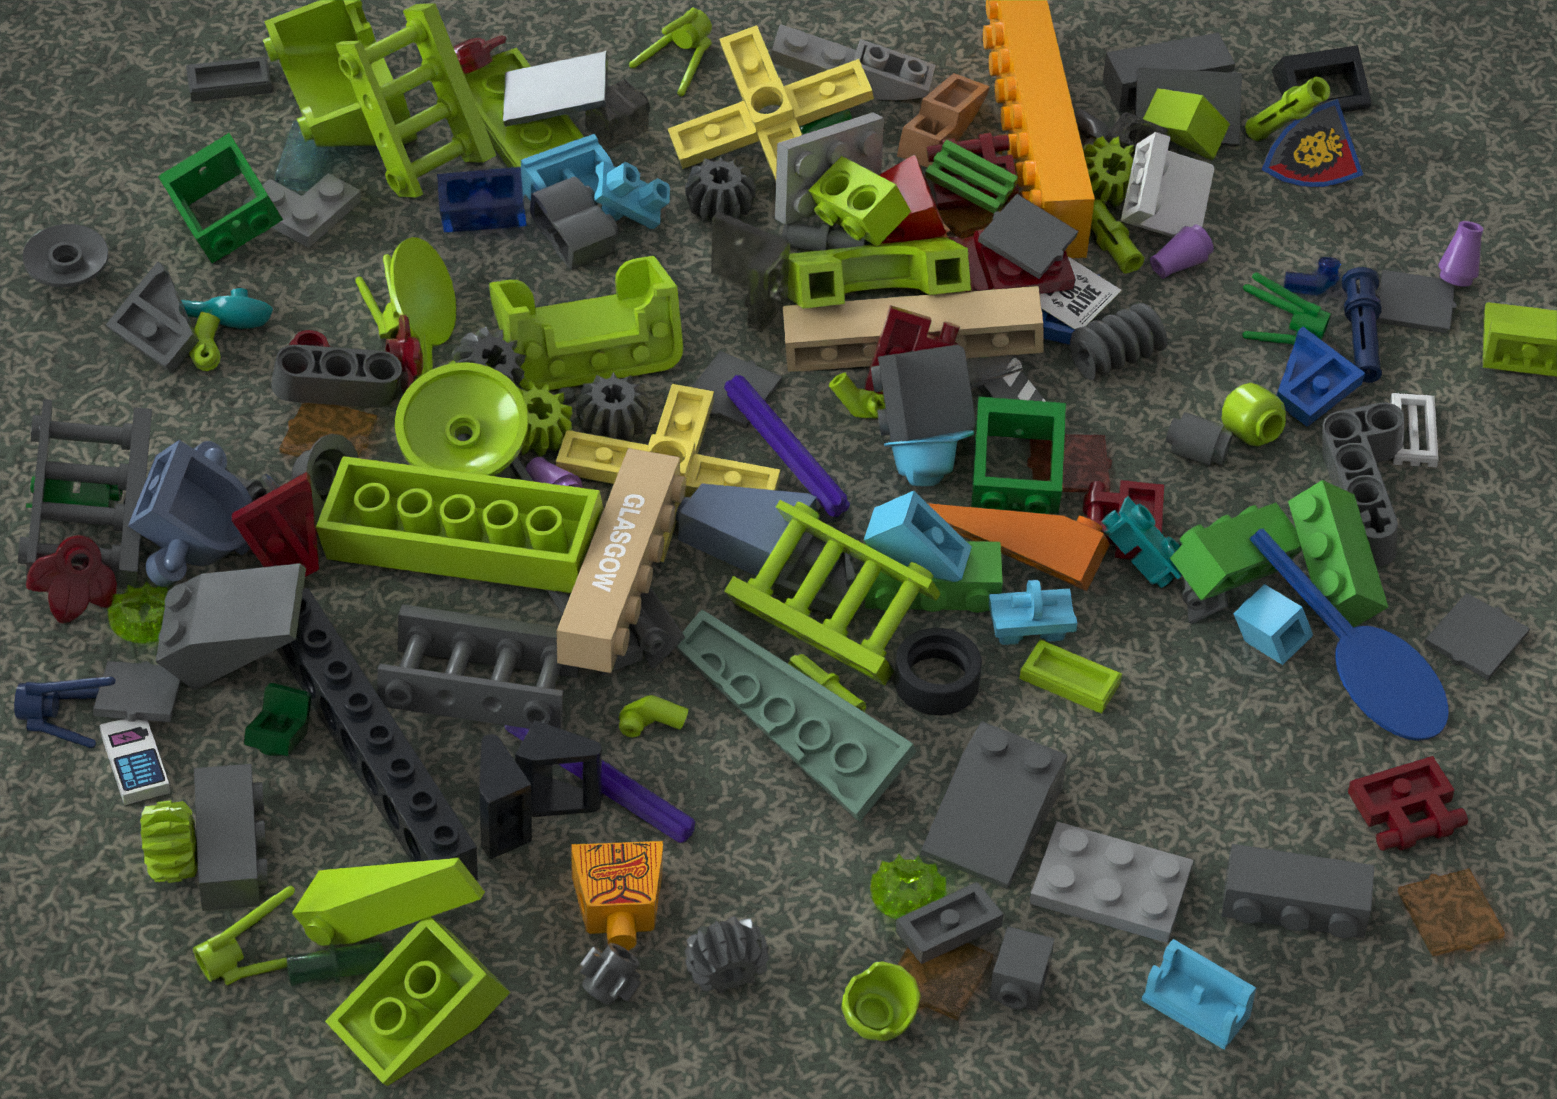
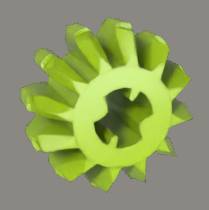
(1111, 157)
(546, 419)
(169, 841)

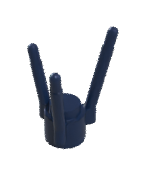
(42, 700)

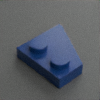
(1316, 378)

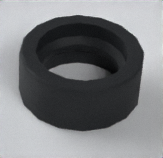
(940, 644)

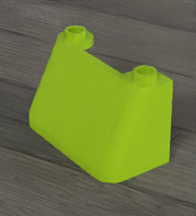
(309, 58)
(576, 340)

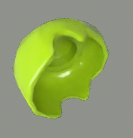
(881, 1001)

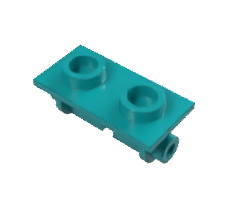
(1137, 527)

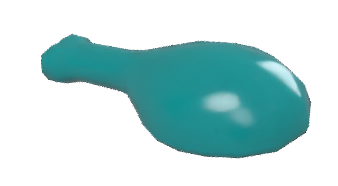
(233, 311)

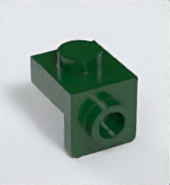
(281, 721)

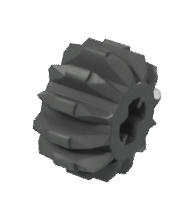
(720, 188)
(490, 349)
(613, 407)
(726, 954)

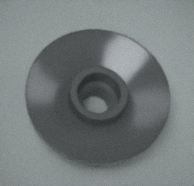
(65, 255)

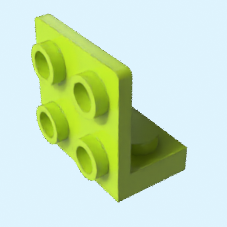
(1520, 339)

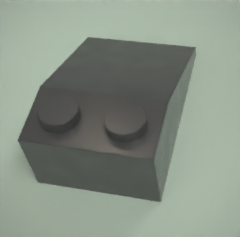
(228, 620)
(995, 804)

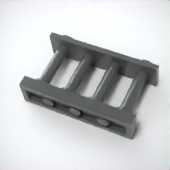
(128, 477)
(476, 640)

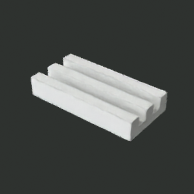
(1413, 454)

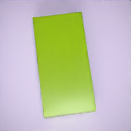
(1070, 676)

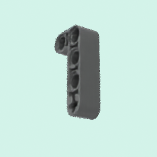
(1350, 448)

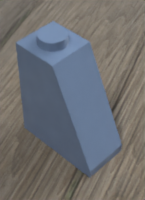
(736, 522)

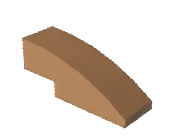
(942, 116)

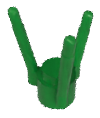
(1304, 313)

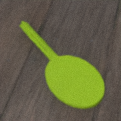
(423, 294)

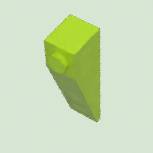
(374, 899)

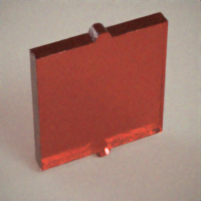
(1083, 461)

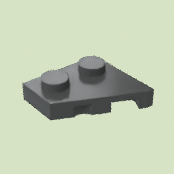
(800, 564)

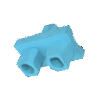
(625, 194)
(1032, 613)

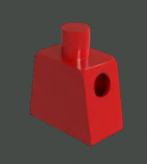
(924, 218)

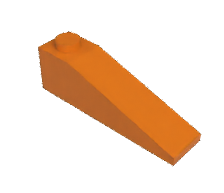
(1043, 541)

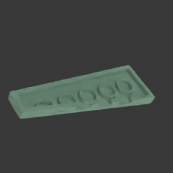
(817, 729)

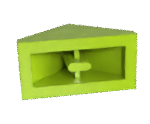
(1189, 121)

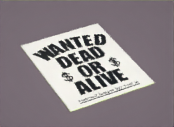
(1082, 303)

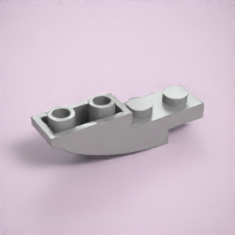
(888, 71)

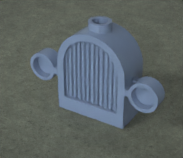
(189, 510)

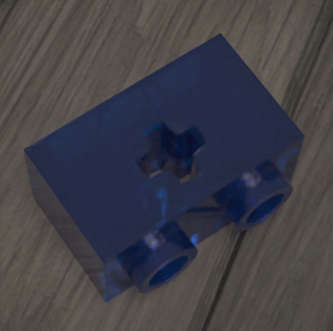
(482, 199)

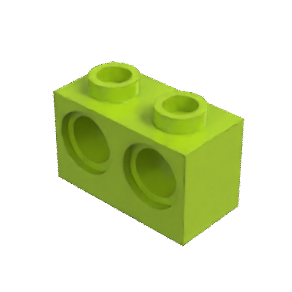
(859, 201)

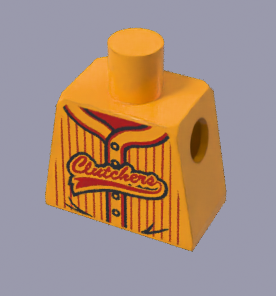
(618, 888)

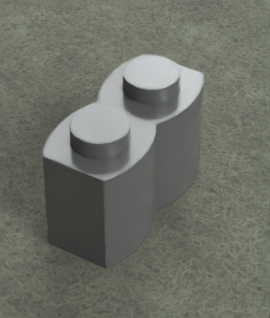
(574, 222)

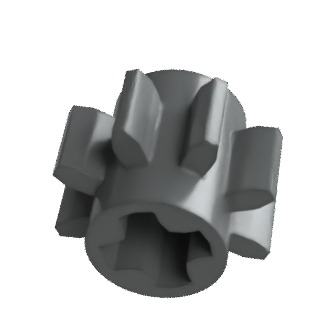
(610, 973)

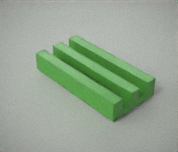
(978, 164)

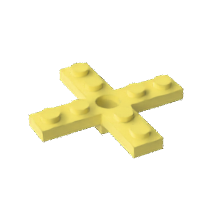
(759, 87)
(677, 435)

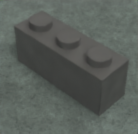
(1191, 53)
(229, 837)
(1298, 891)

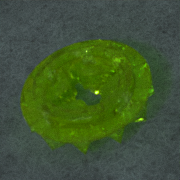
(125, 618)
(886, 886)

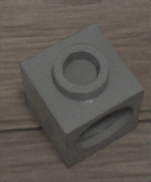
(1021, 969)

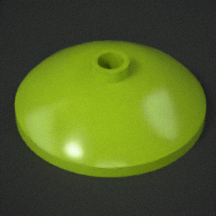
(458, 402)

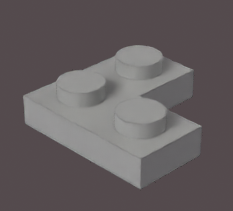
(314, 213)

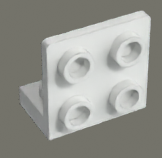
(1166, 188)

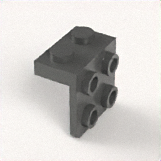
(924, 393)

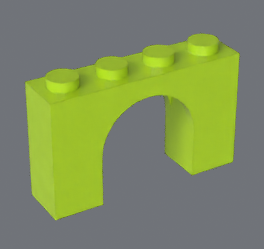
(925, 264)

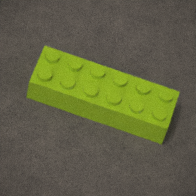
(458, 524)

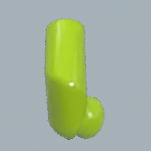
(206, 353)
(856, 400)
(648, 710)

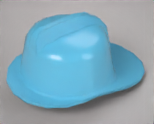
(928, 458)

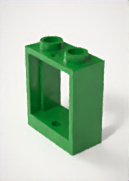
(188, 184)
(1018, 420)

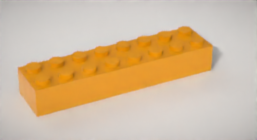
(1039, 114)

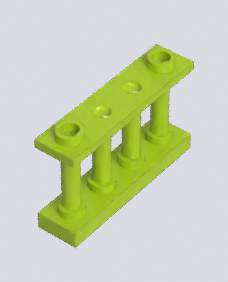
(453, 103)
(832, 634)

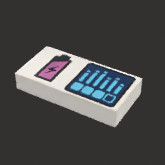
(134, 760)

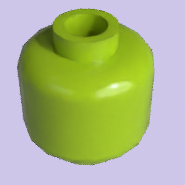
(1254, 414)

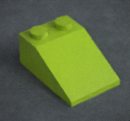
(416, 1002)

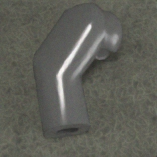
(1090, 126)

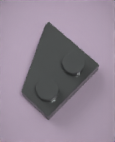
(156, 320)

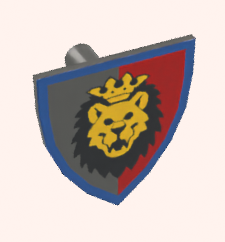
(1314, 150)

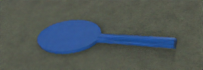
(1374, 665)

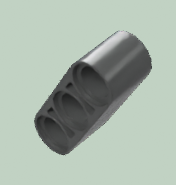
(336, 376)

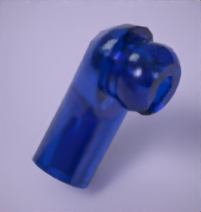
(1317, 281)

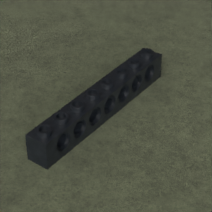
(374, 742)

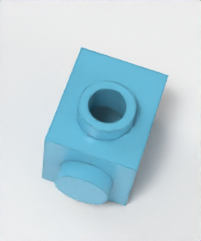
(1273, 624)

